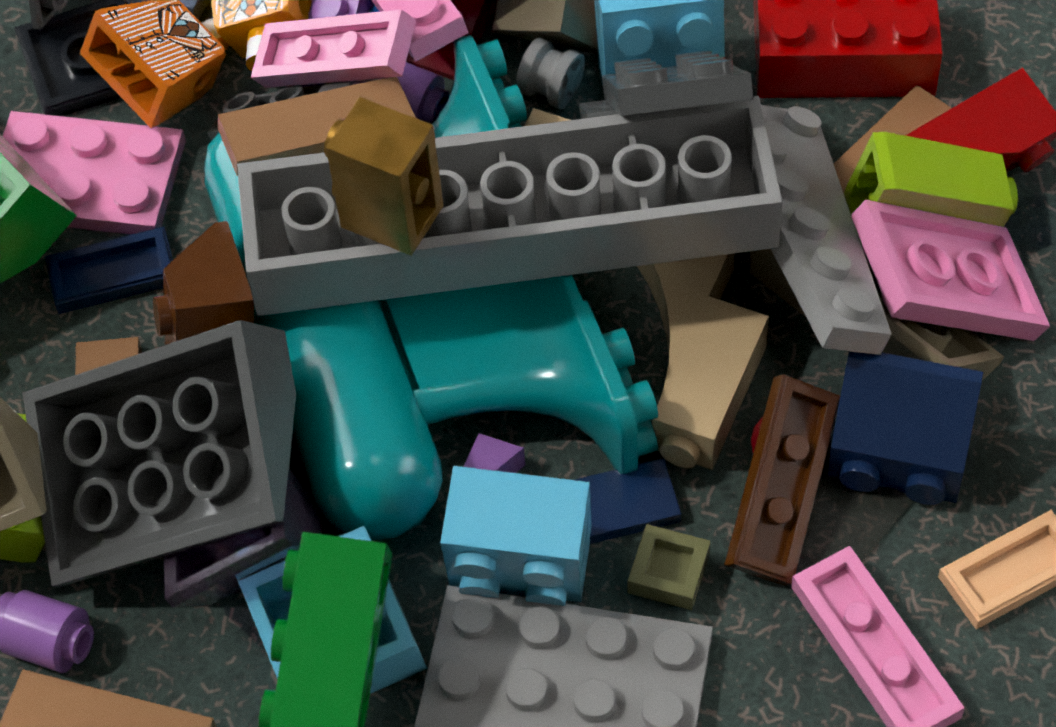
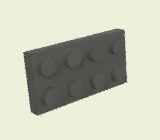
(694, 82)

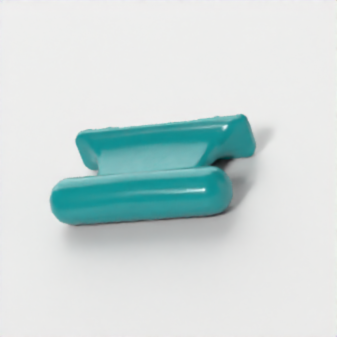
(392, 366)

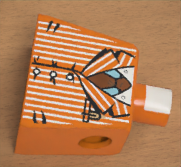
(154, 56)

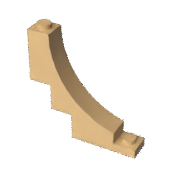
(710, 351)

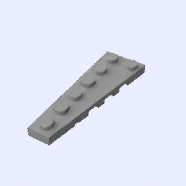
(819, 240)

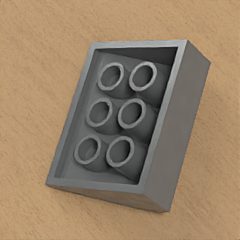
(164, 450)

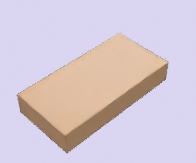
(1004, 571)

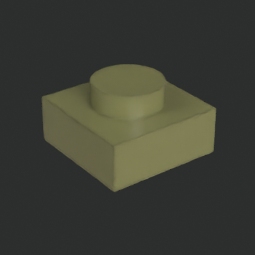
(669, 567)

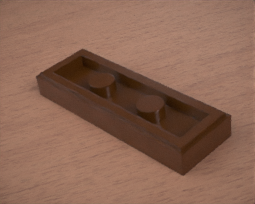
(782, 480)

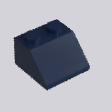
(904, 426)

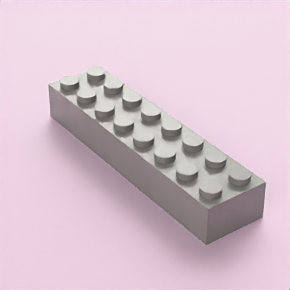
(524, 208)

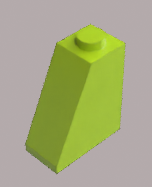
(933, 179)

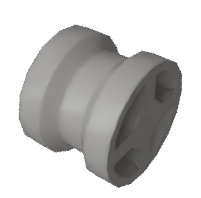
(550, 73)

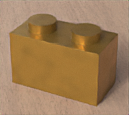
(384, 175)

